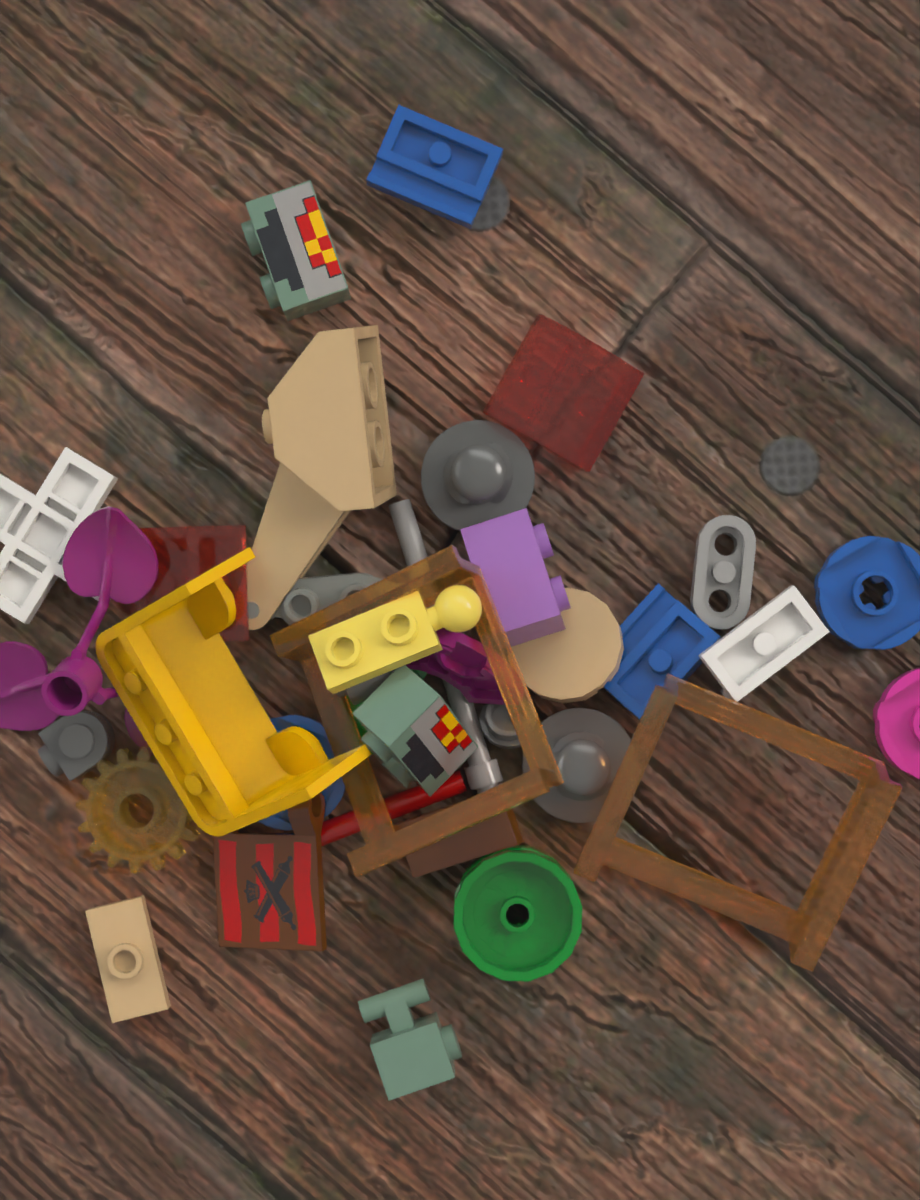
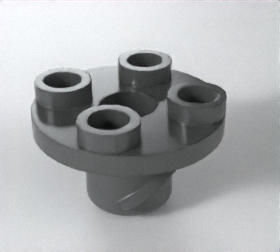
(476, 474)
(588, 754)

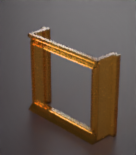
(430, 579)
(839, 869)

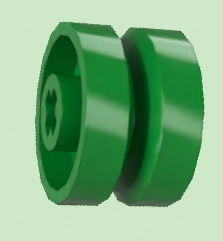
(520, 947)

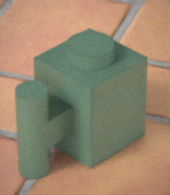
(412, 1050)

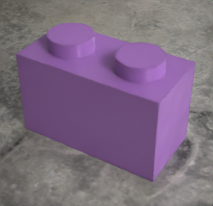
(515, 571)

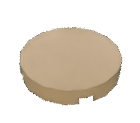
(575, 660)

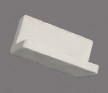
(763, 643)

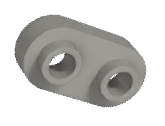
(723, 573)

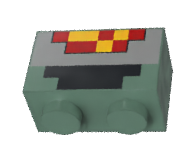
(297, 251)
(413, 731)

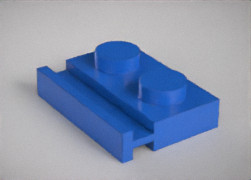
(434, 166)
(657, 640)

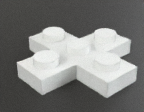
(40, 526)

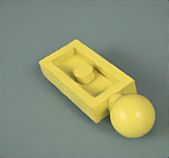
(391, 636)

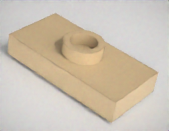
(128, 958)

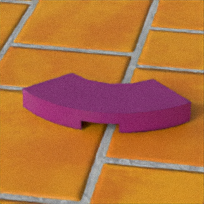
(463, 666)

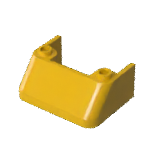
(204, 713)

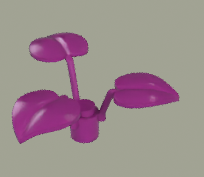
(102, 559)

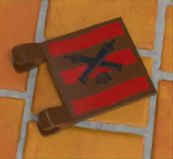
(273, 885)

